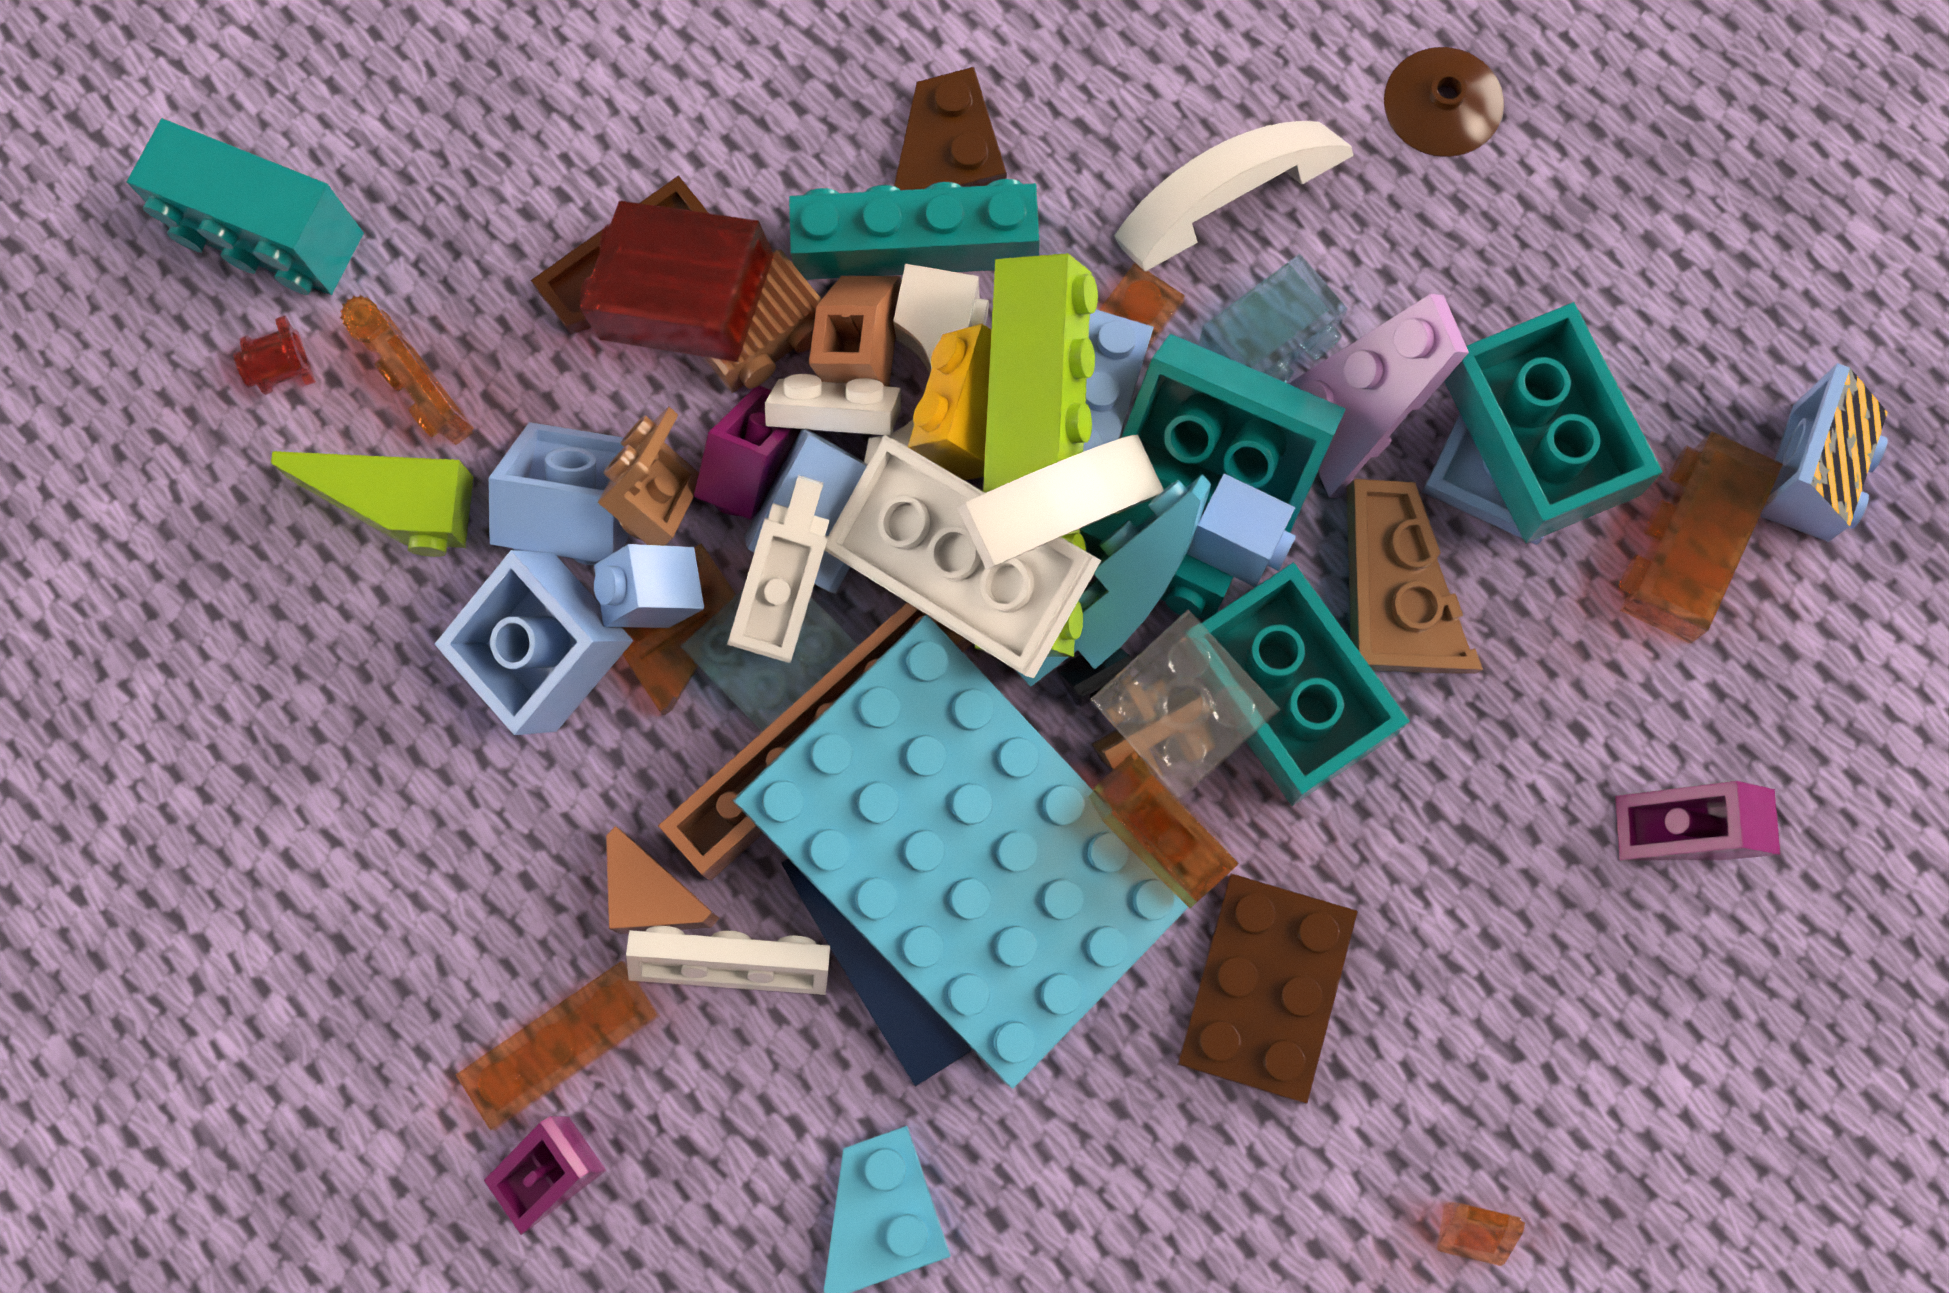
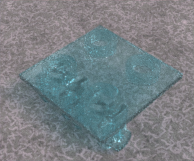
(760, 683)

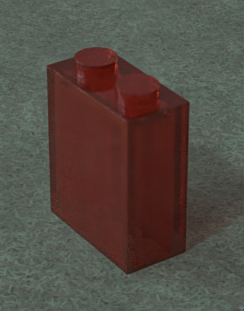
(677, 280)

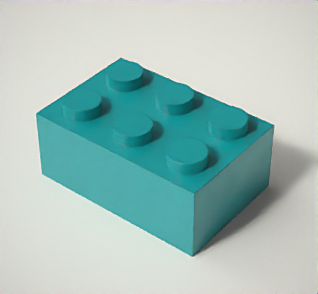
(245, 208)
(1225, 418)
(1551, 423)
(1314, 673)

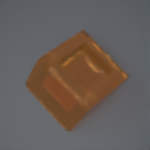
(1478, 1233)

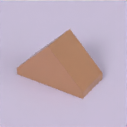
(646, 893)

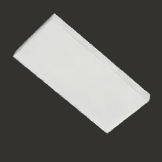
(914, 543)

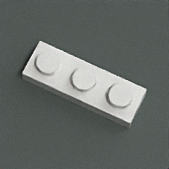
(727, 960)

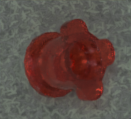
(273, 358)

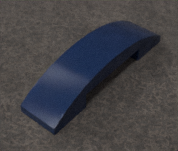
(906, 1020)

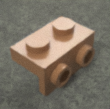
(649, 482)

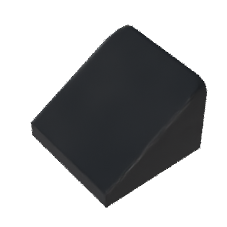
(1084, 681)

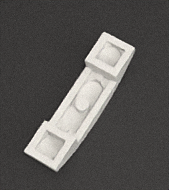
(1164, 218)
(1059, 499)

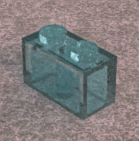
(1278, 322)

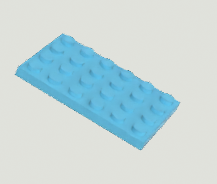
(962, 850)

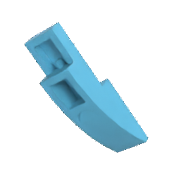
(1135, 572)

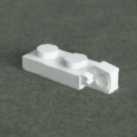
(782, 575)

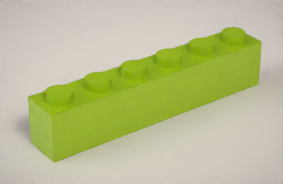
(1040, 379)

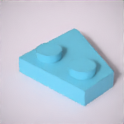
(882, 1215)

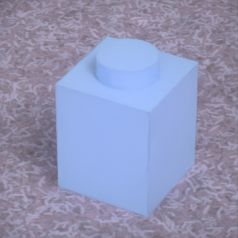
(1243, 531)
(648, 586)

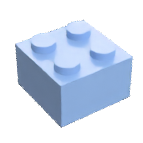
(532, 642)

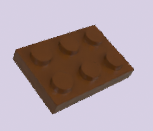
(1268, 988)

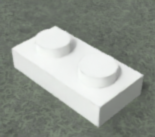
(850, 407)

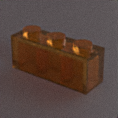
(1698, 536)

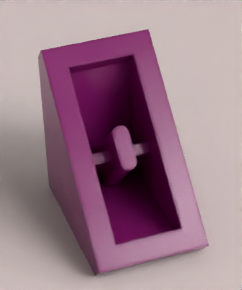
(543, 1172)

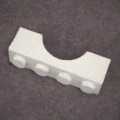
(927, 307)

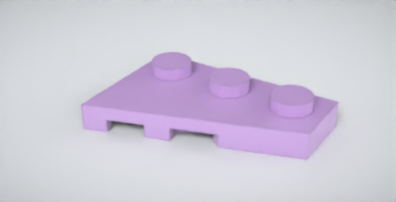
(1382, 382)

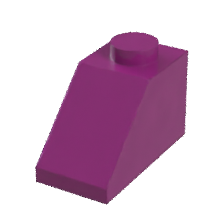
(743, 457)
(1698, 823)

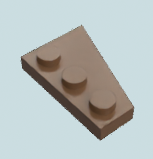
(1396, 587)

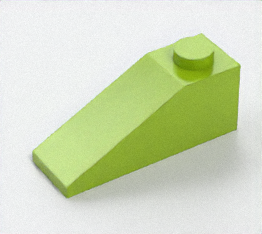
(404, 497)

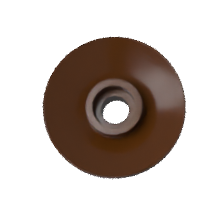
(1437, 123)

